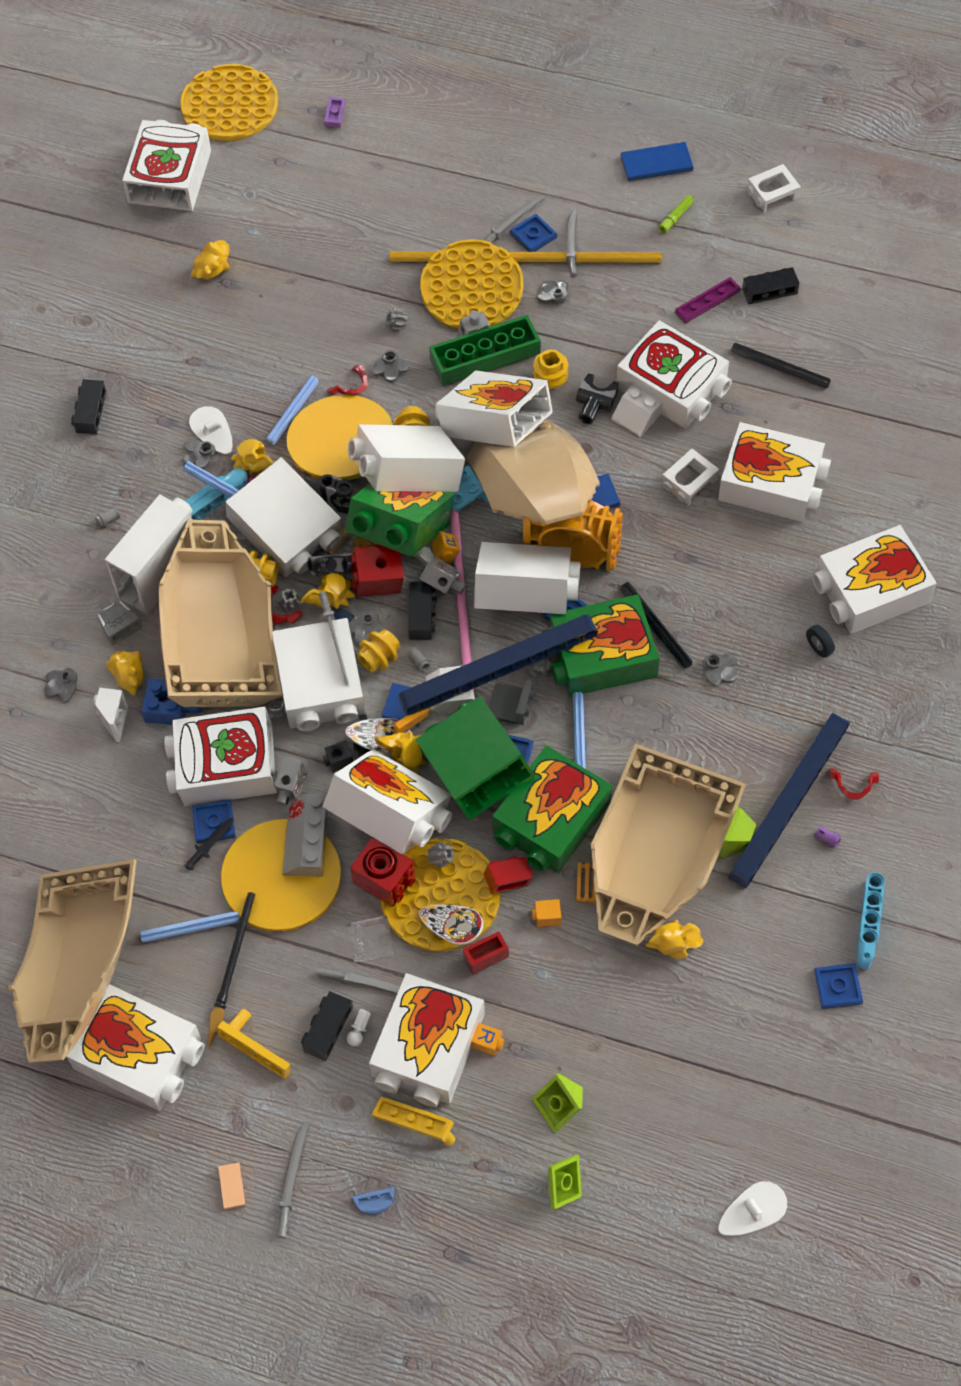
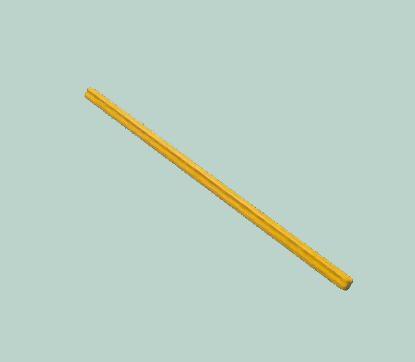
(581, 257)

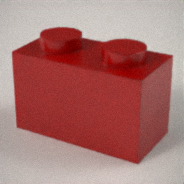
(508, 874)
(485, 952)

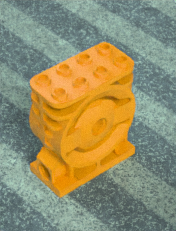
(590, 536)

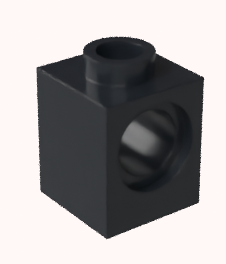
(342, 749)

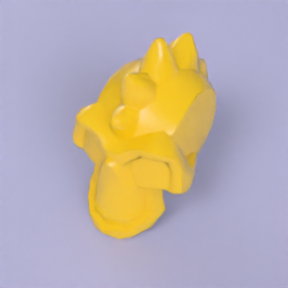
(211, 260)
(251, 457)
(336, 589)
(126, 670)
(404, 749)
(674, 939)

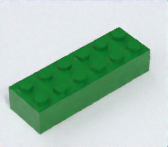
(485, 349)

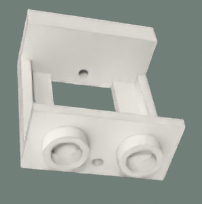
(789, 187)
(701, 465)

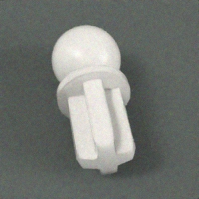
(355, 1037)

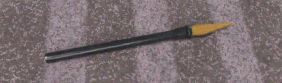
(217, 1013)

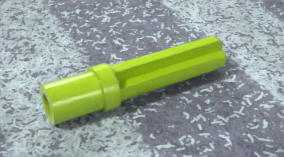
(671, 219)

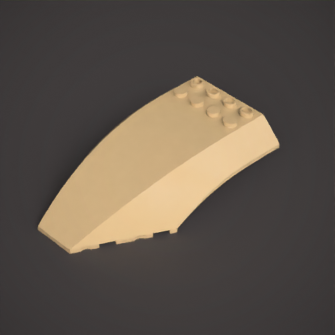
(538, 478)
(216, 622)
(658, 841)
(71, 955)

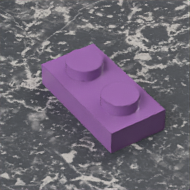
(334, 112)

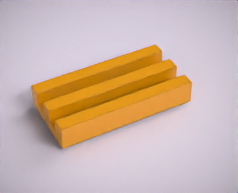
(410, 721)
(586, 867)

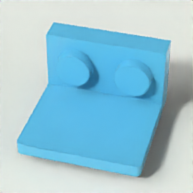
(468, 490)

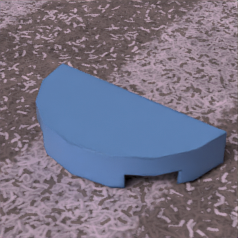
(374, 1202)

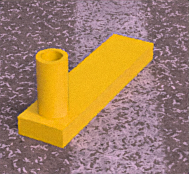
(232, 1035)
(414, 1120)

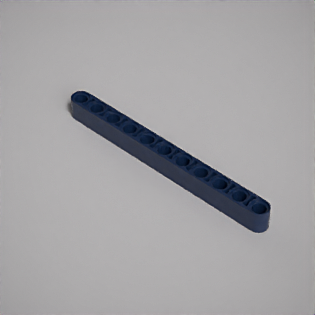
(497, 664)
(789, 800)

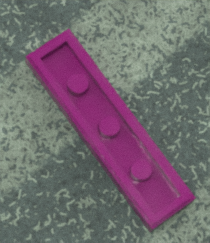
(707, 300)

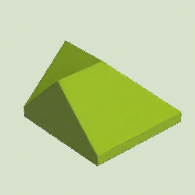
(738, 834)
(559, 1101)
(564, 1182)

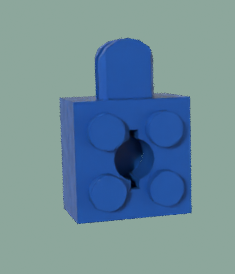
(159, 708)

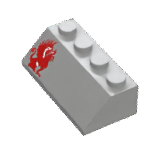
(306, 836)

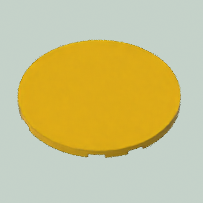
(230, 101)
(471, 278)
(322, 433)
(457, 884)
(280, 901)

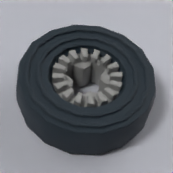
(820, 641)

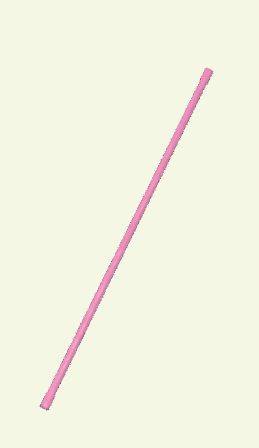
(461, 598)

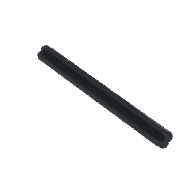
(781, 365)
(660, 629)

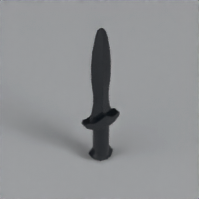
(202, 850)

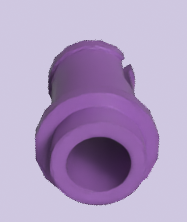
(827, 836)

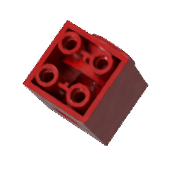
(376, 571)
(383, 872)

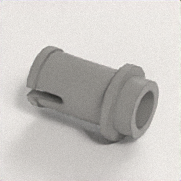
(103, 519)
(421, 662)

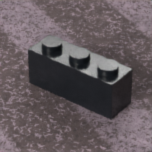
(770, 285)
(89, 406)
(421, 611)
(326, 1025)

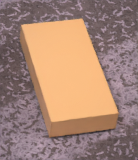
(232, 1186)

